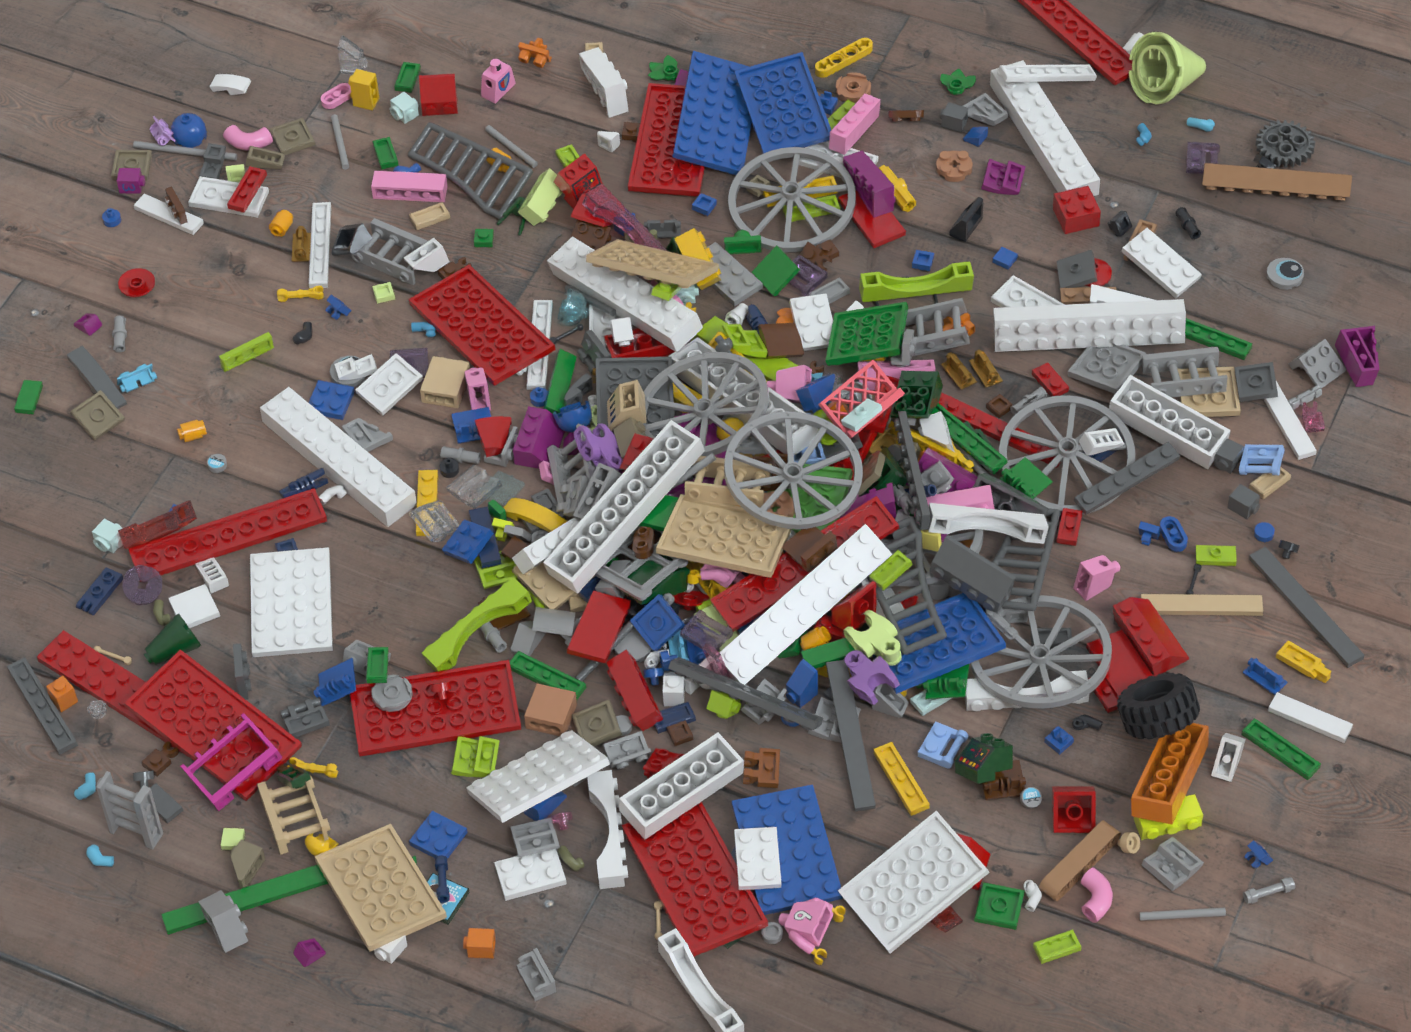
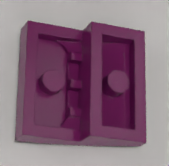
(1003, 178)

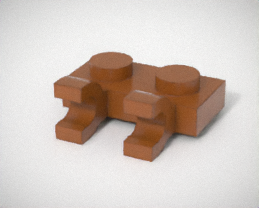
(768, 767)

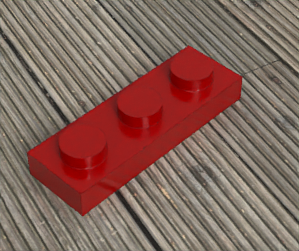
(247, 189)

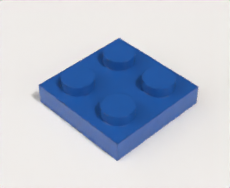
(331, 399)
(467, 541)
(657, 622)
(438, 836)

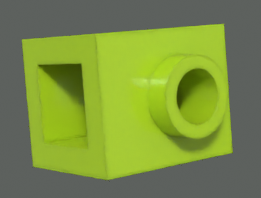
(723, 704)

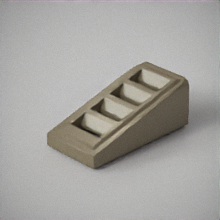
(255, 159)

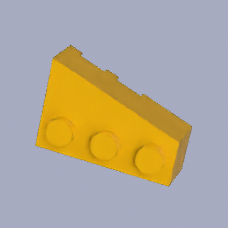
(693, 245)

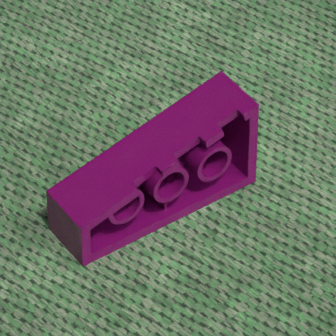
(870, 183)

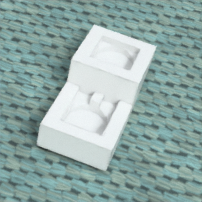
(232, 83)
(351, 369)

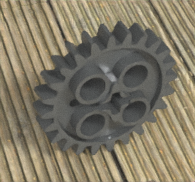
(1285, 143)

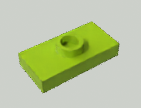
(1215, 555)
(890, 570)
(1057, 946)

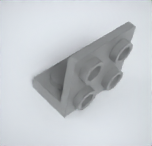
(1319, 363)

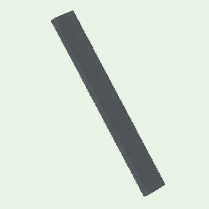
(1306, 607)
(850, 736)

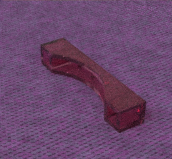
(605, 205)

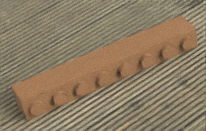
(1276, 180)

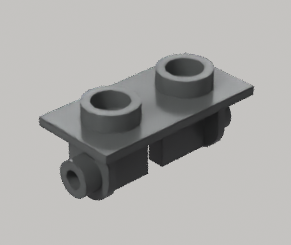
(668, 229)

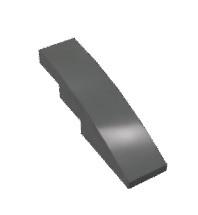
(95, 376)

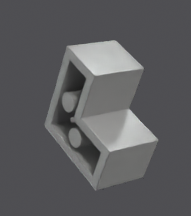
(224, 920)

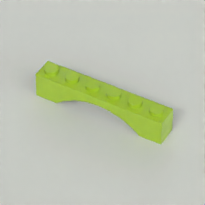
(953, 278)
(505, 601)

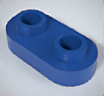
(1175, 535)

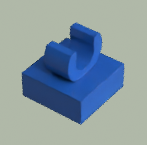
(828, 102)
(337, 306)
(1148, 532)
(1059, 740)
(1259, 853)

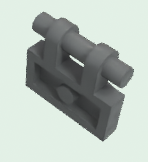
(591, 350)
(306, 721)

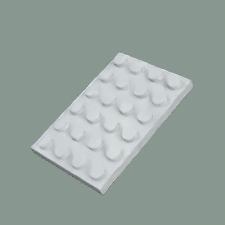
(291, 602)
(537, 776)
(913, 881)

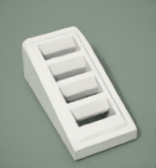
(1091, 447)
(215, 584)

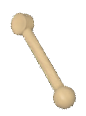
(127, 660)
(658, 906)

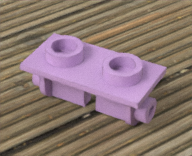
(161, 132)

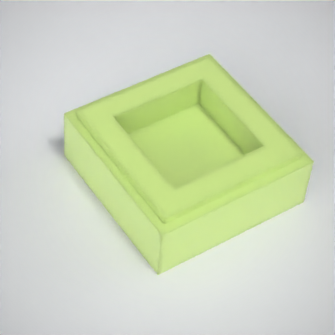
(235, 172)
(383, 292)
(231, 837)

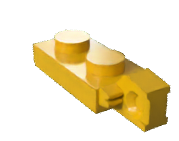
(1303, 661)

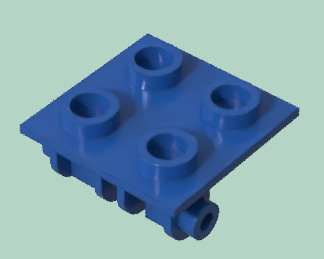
(465, 424)
(336, 682)

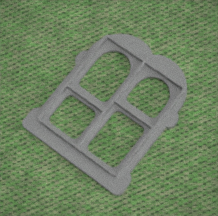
(620, 579)

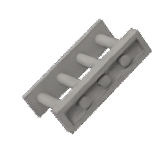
(393, 236)
(940, 339)
(1185, 359)
(561, 466)
(142, 804)

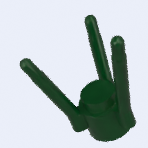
(514, 208)

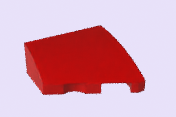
(493, 433)

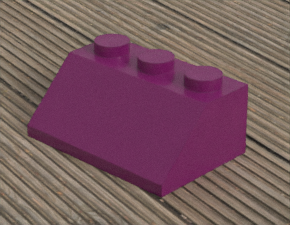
(535, 436)

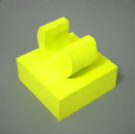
(499, 525)

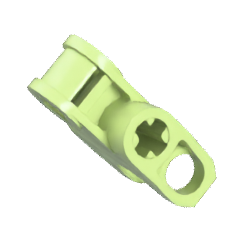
(876, 640)

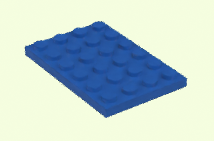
(783, 103)
(967, 640)
(803, 846)

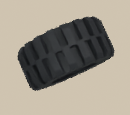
(1158, 706)

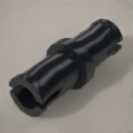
(1188, 223)

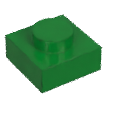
(483, 238)

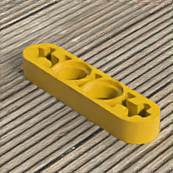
(826, 67)

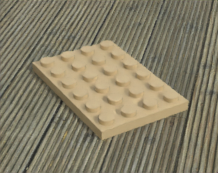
(652, 263)
(722, 537)
(380, 887)

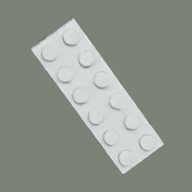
(1168, 421)
(681, 785)

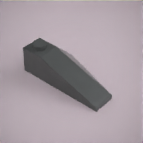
(1009, 498)

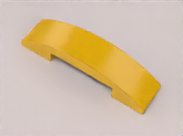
(533, 513)

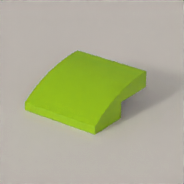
(745, 341)
(496, 574)
(475, 757)

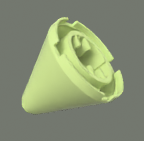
(1162, 67)

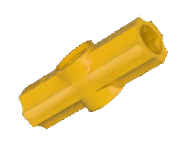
(901, 193)

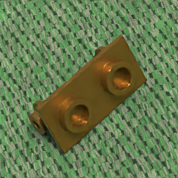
(301, 245)
(985, 369)
(958, 371)
(882, 440)

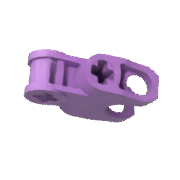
(598, 449)
(868, 675)

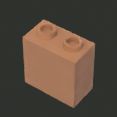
(550, 710)

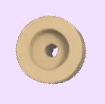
(1129, 842)

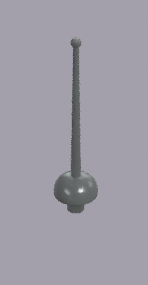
(723, 345)

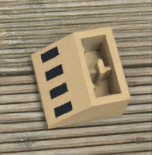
(626, 402)

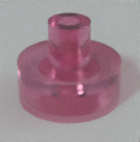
(562, 819)

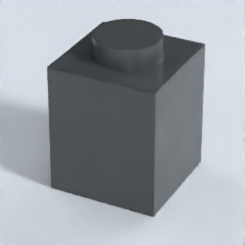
(954, 117)
(1228, 456)
(1244, 501)

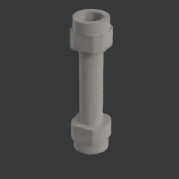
(1285, 885)

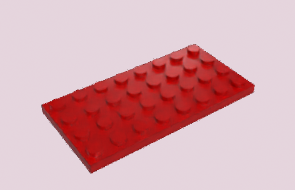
(653, 164)
(482, 324)
(476, 706)
(194, 707)
(697, 881)

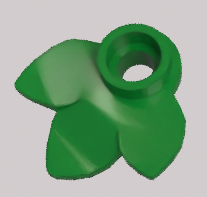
(666, 70)
(957, 82)

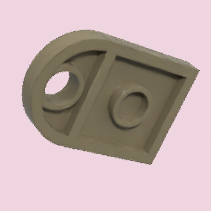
(871, 470)

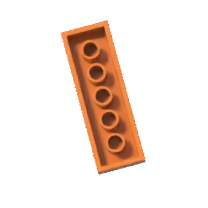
(1169, 774)

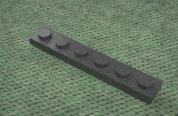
(1126, 478)
(42, 706)

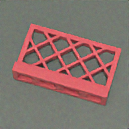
(886, 400)

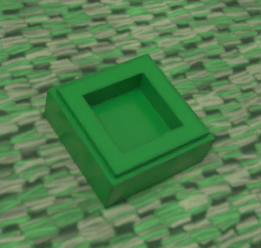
(496, 510)

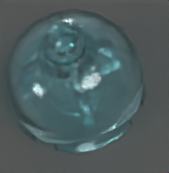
(573, 308)

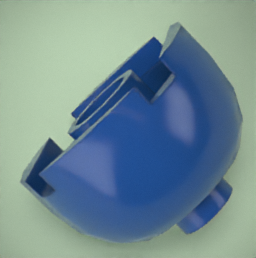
(188, 130)
(573, 415)

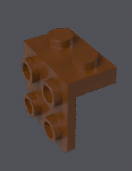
(810, 547)

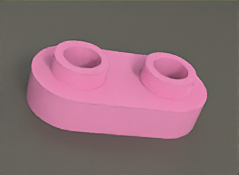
(336, 96)

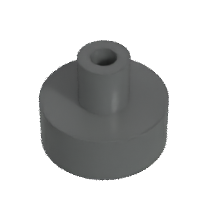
(143, 777)

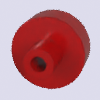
(441, 689)

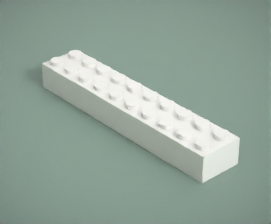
(1045, 133)
(627, 294)
(1089, 325)
(774, 434)
(339, 455)
(624, 506)
(804, 605)

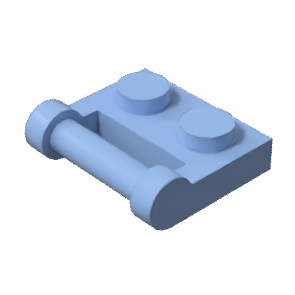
(1261, 455)
(937, 741)

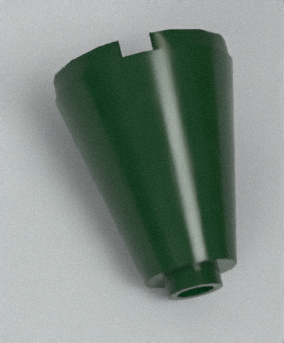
(170, 640)

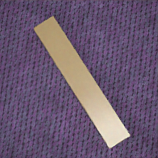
(1206, 604)

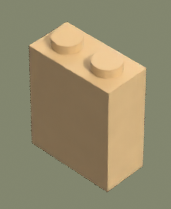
(444, 382)

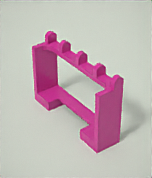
(224, 795)

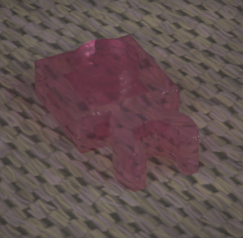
(1312, 419)

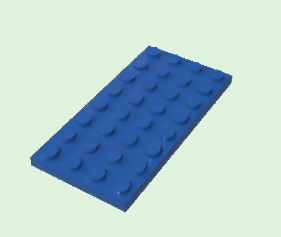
(713, 116)

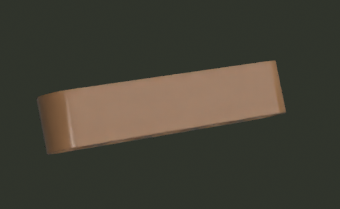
(1079, 860)

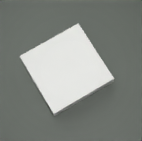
(195, 606)

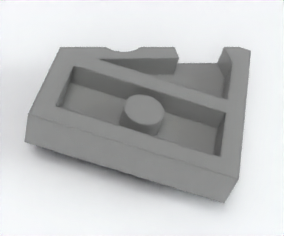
(986, 110)
(366, 434)

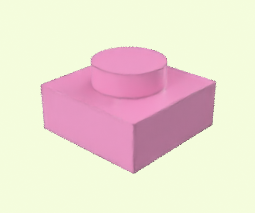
(545, 472)

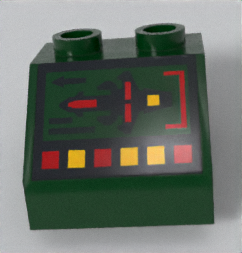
(983, 758)

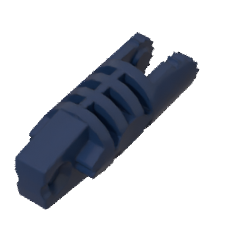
(755, 317)
(305, 483)

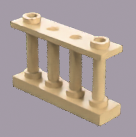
(717, 492)
(279, 823)

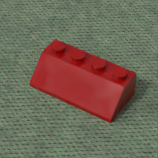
(642, 346)
(1149, 634)

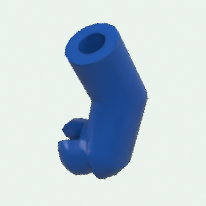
(414, 168)

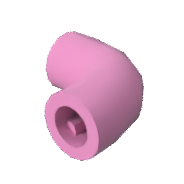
(243, 141)
(1101, 895)

